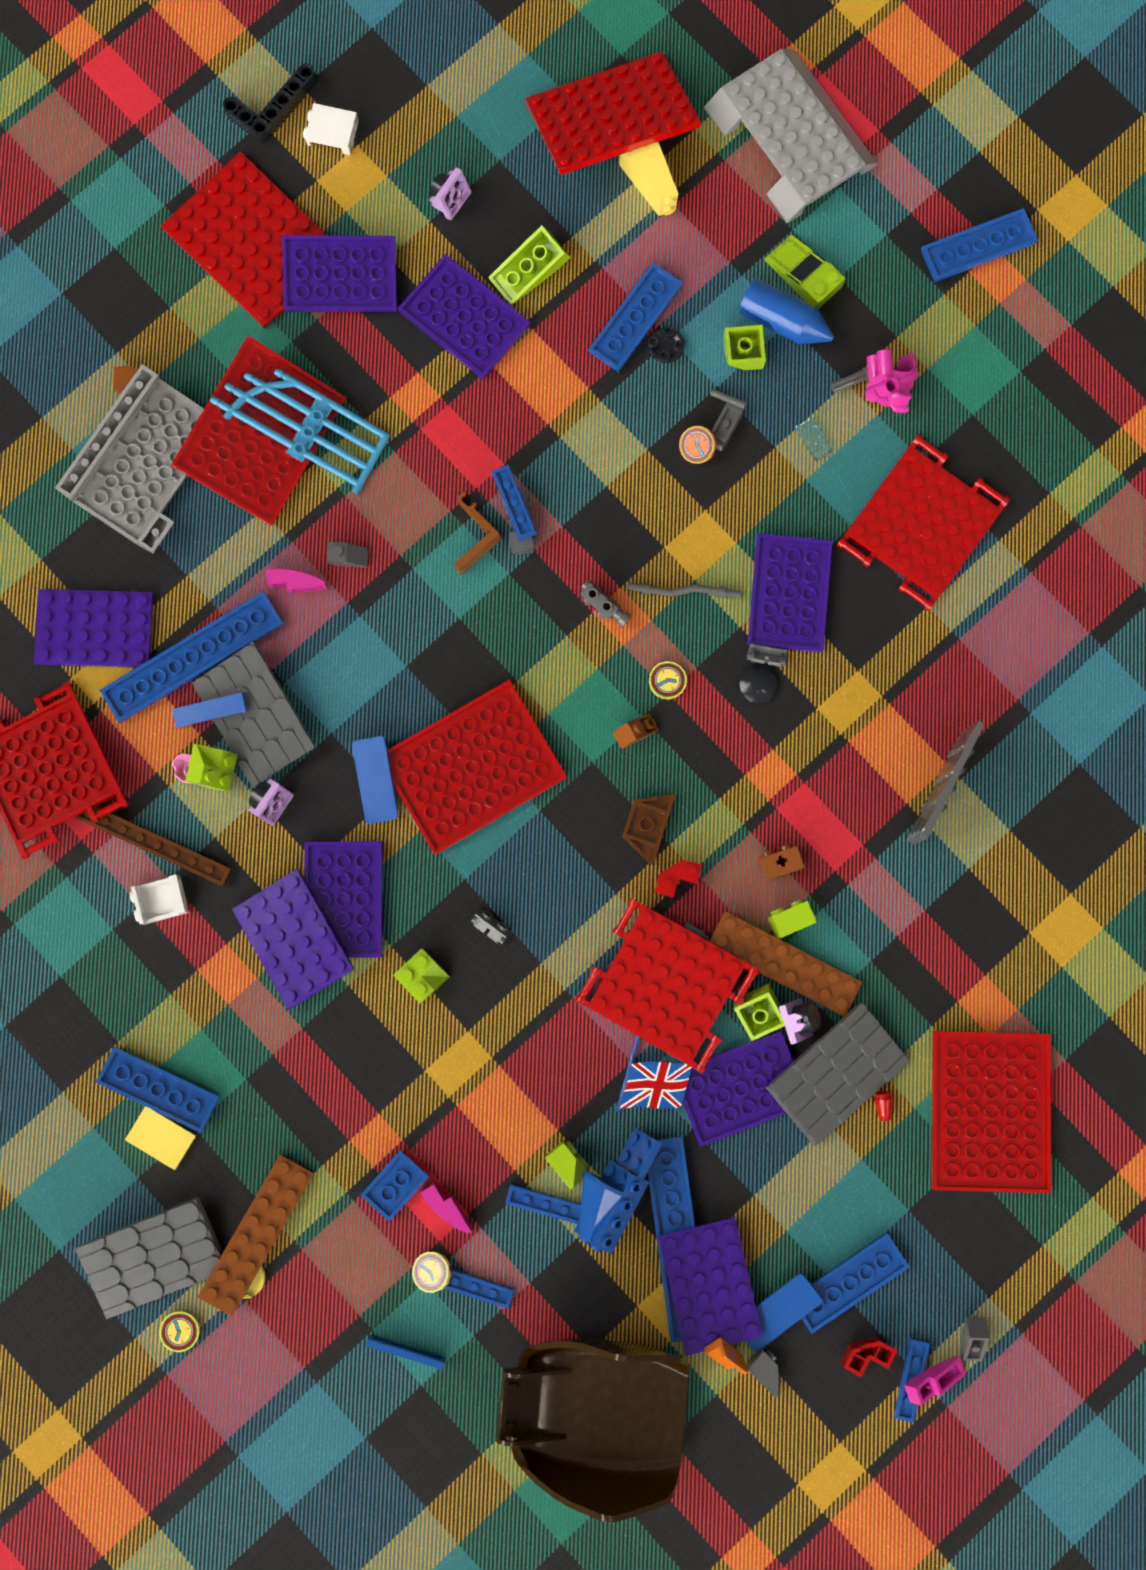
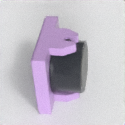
(448, 190)
(269, 801)
(800, 1020)

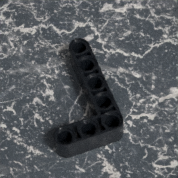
(274, 107)

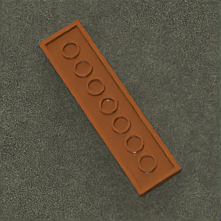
(786, 964)
(255, 1235)

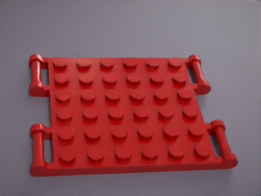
(923, 522)
(52, 771)
(667, 985)

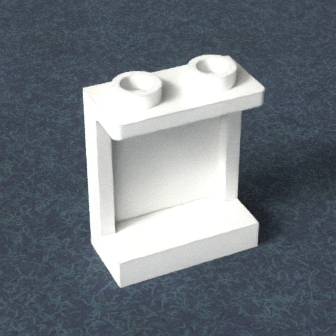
(331, 127)
(159, 900)

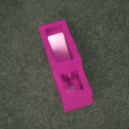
(294, 581)
(446, 1208)
(935, 1380)

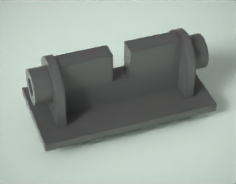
(767, 654)
(498, 930)

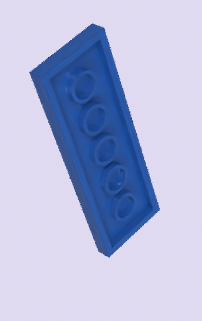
(979, 245)
(635, 317)
(157, 1089)
(855, 1280)

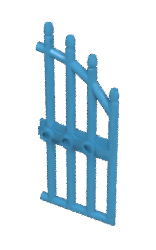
(310, 427)

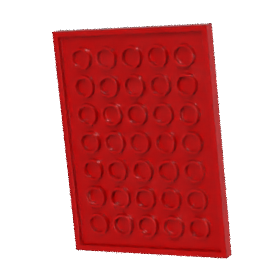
(612, 113)
(237, 233)
(237, 457)
(473, 767)
(991, 1112)

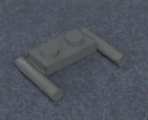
(728, 418)

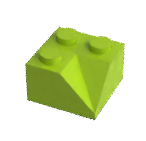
(745, 347)
(211, 767)
(791, 920)
(421, 975)
(760, 1012)
(566, 1163)

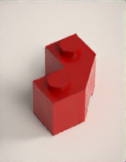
(683, 871)
(859, 1354)

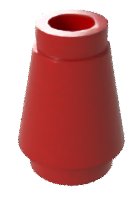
(883, 1102)

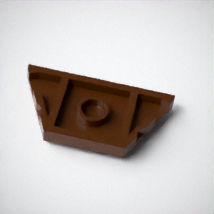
(647, 825)

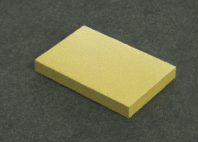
(160, 1137)

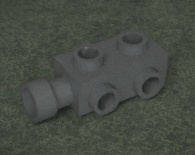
(600, 602)

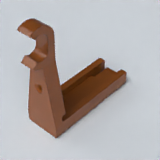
(481, 548)

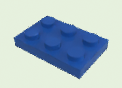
(394, 1185)

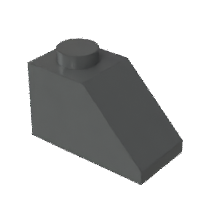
(347, 555)
(974, 1339)
(765, 1370)

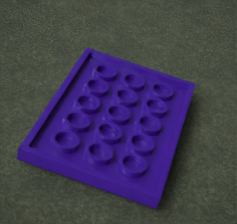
(339, 273)
(464, 316)
(789, 592)
(93, 628)
(349, 892)
(293, 939)
(733, 1089)
(709, 1285)

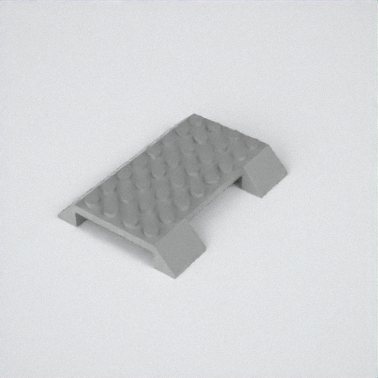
(794, 128)
(127, 462)

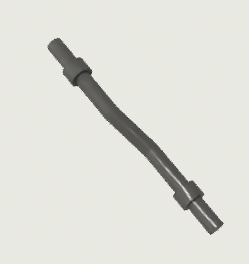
(721, 591)

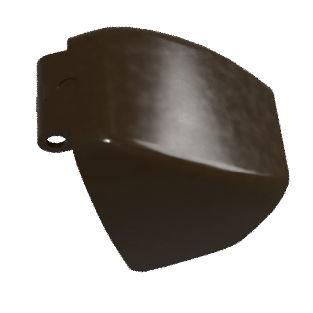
(597, 1423)

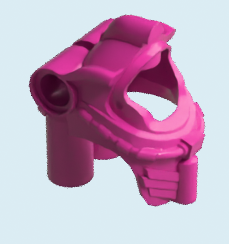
(889, 386)

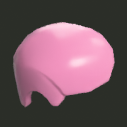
(181, 766)

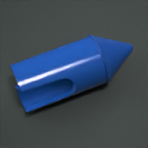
(785, 314)

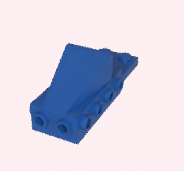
(606, 1196)

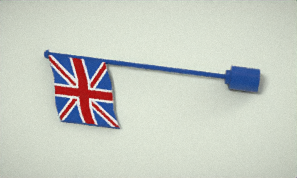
(653, 1084)

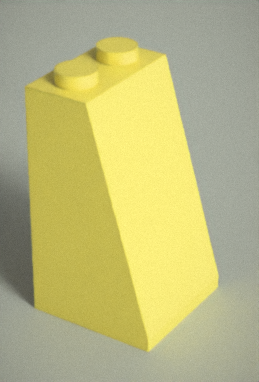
(652, 177)

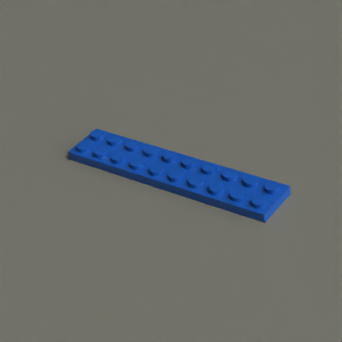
(191, 657)
(670, 1207)

